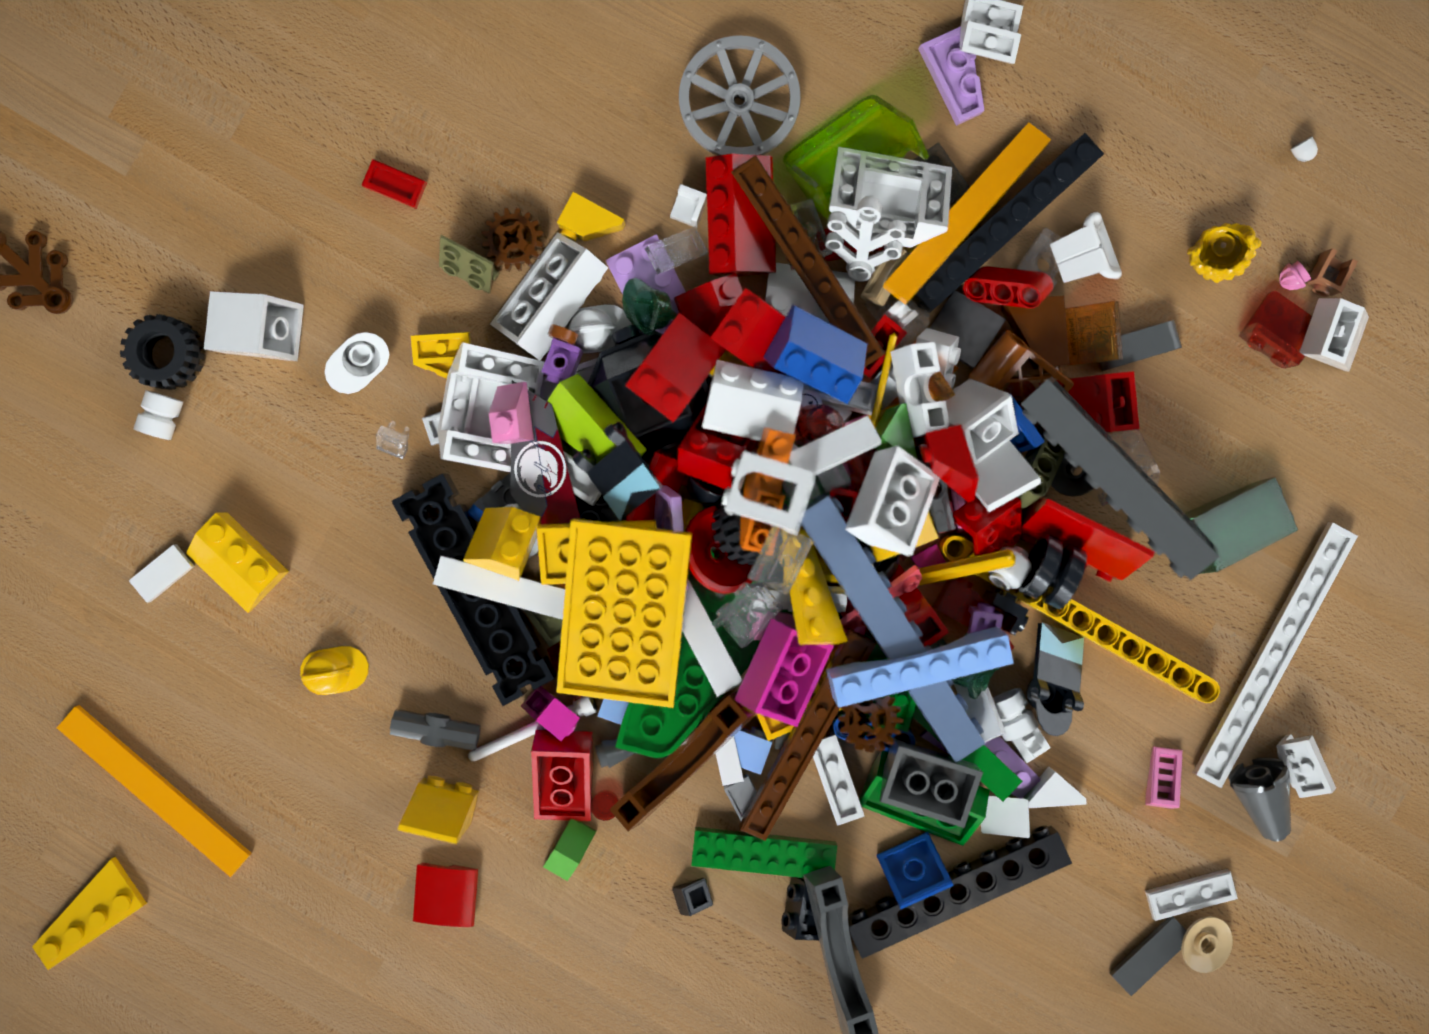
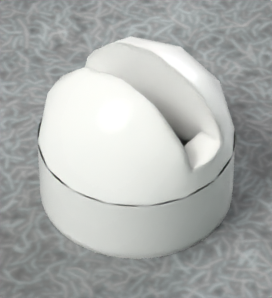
(1305, 150)

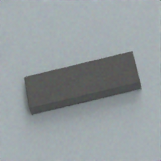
(1149, 956)

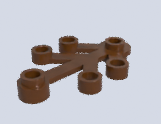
(32, 275)

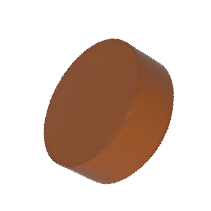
(562, 334)

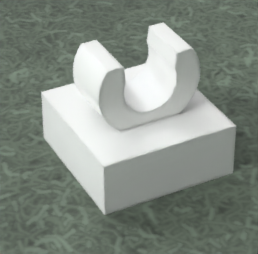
(1031, 745)

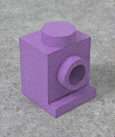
(561, 350)

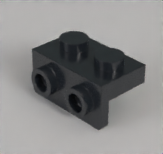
(1015, 616)

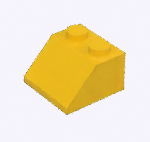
(503, 541)

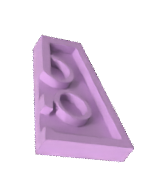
(954, 75)

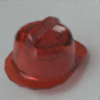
(816, 422)

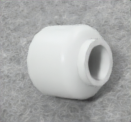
(1013, 576)

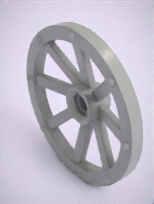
(742, 91)

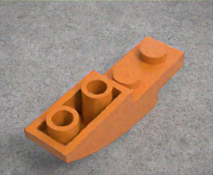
(765, 488)

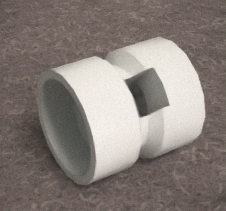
(158, 415)
(1013, 714)

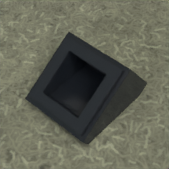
(692, 897)

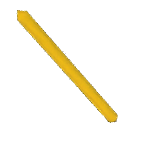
(883, 380)

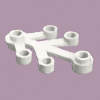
(860, 266)

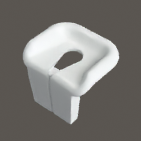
(1086, 252)

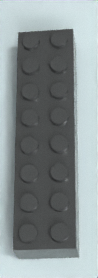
(1121, 478)

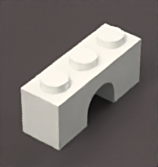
(912, 372)

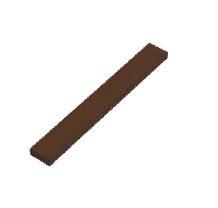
(804, 254)
(801, 743)

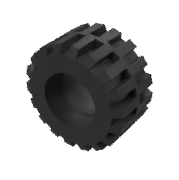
(140, 347)
(728, 535)

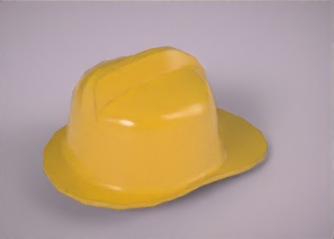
(334, 670)

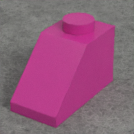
(550, 713)

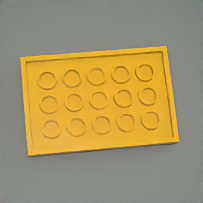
(623, 612)

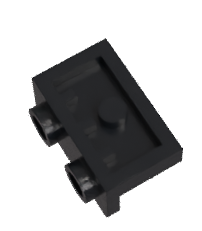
(798, 915)

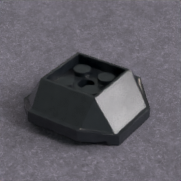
(643, 420)

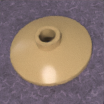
(1207, 944)

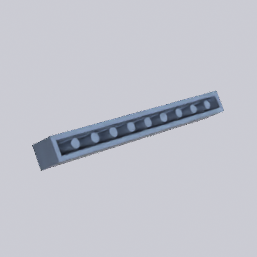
(887, 623)

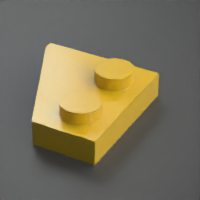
(437, 351)

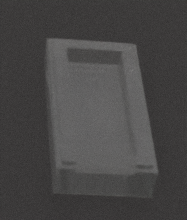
(676, 250)

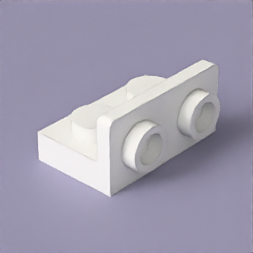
(1305, 765)

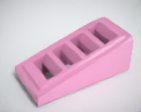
(1175, 778)

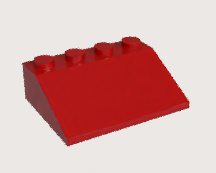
(1106, 550)

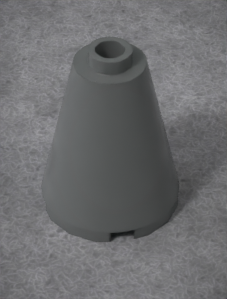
(1265, 795)

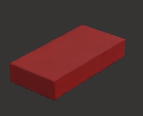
(394, 184)

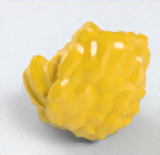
(1223, 263)

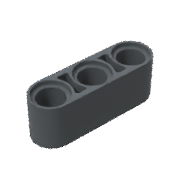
(1146, 344)

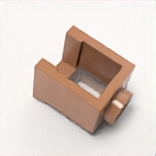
(1330, 275)

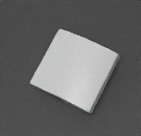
(991, 29)

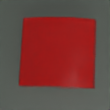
(445, 895)

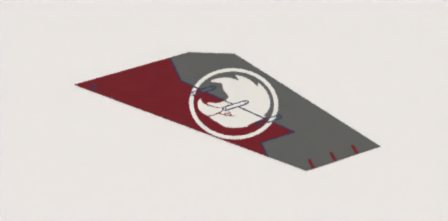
(540, 470)

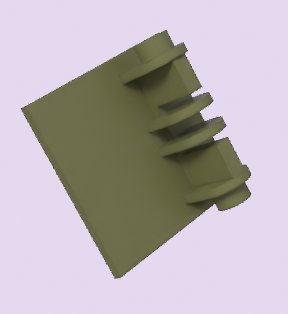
(467, 265)

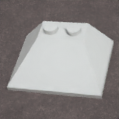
(905, 188)
(467, 399)

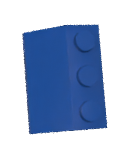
(818, 354)

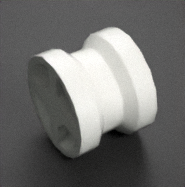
(901, 314)

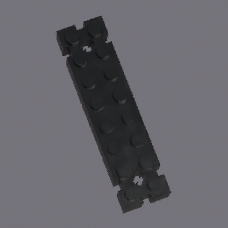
(490, 627)

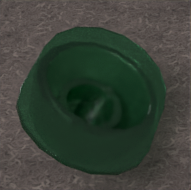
(646, 306)

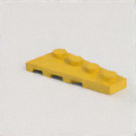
(813, 604)
(95, 910)

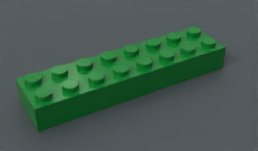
(751, 854)

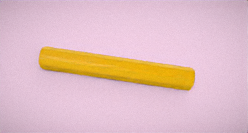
(967, 566)

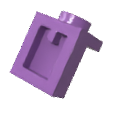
(984, 617)

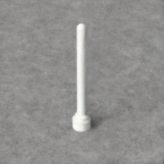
(582, 706)

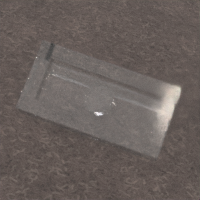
(780, 559)

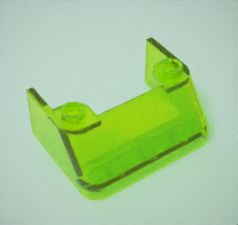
(865, 126)

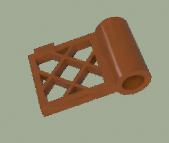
(1006, 359)

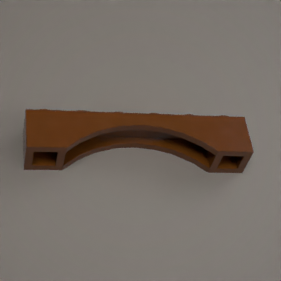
(685, 761)

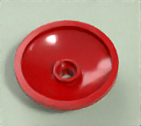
(714, 572)

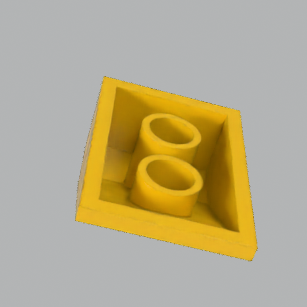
(439, 809)

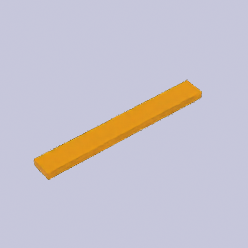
(967, 213)
(154, 790)

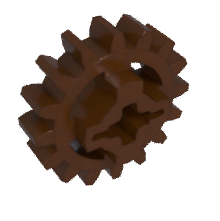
(518, 229)
(882, 718)

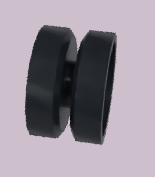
(1054, 571)

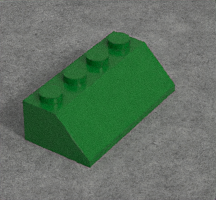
(870, 800)

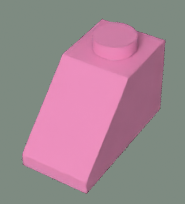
(511, 414)

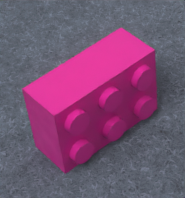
(782, 674)

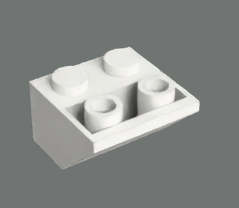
(1335, 332)

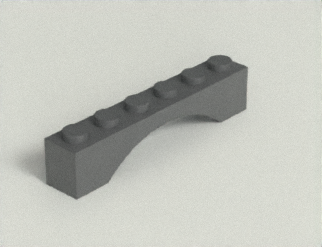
(831, 921)

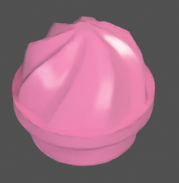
(1294, 276)

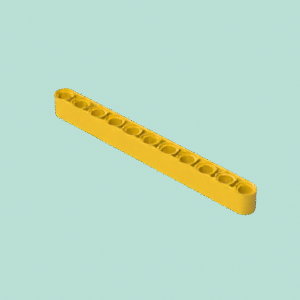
(1113, 642)

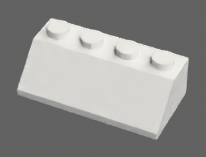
(549, 294)

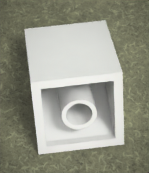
(253, 325)
(984, 415)

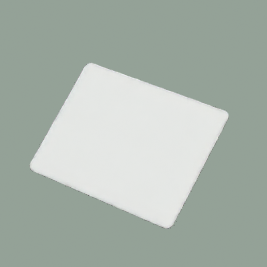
(1007, 817)

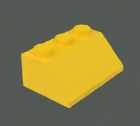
(235, 560)

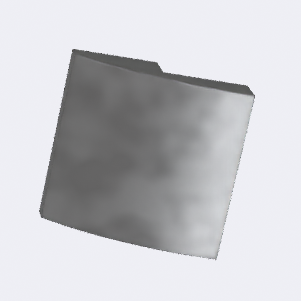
(971, 323)

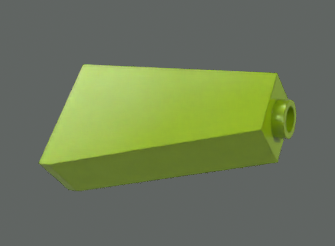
(584, 416)

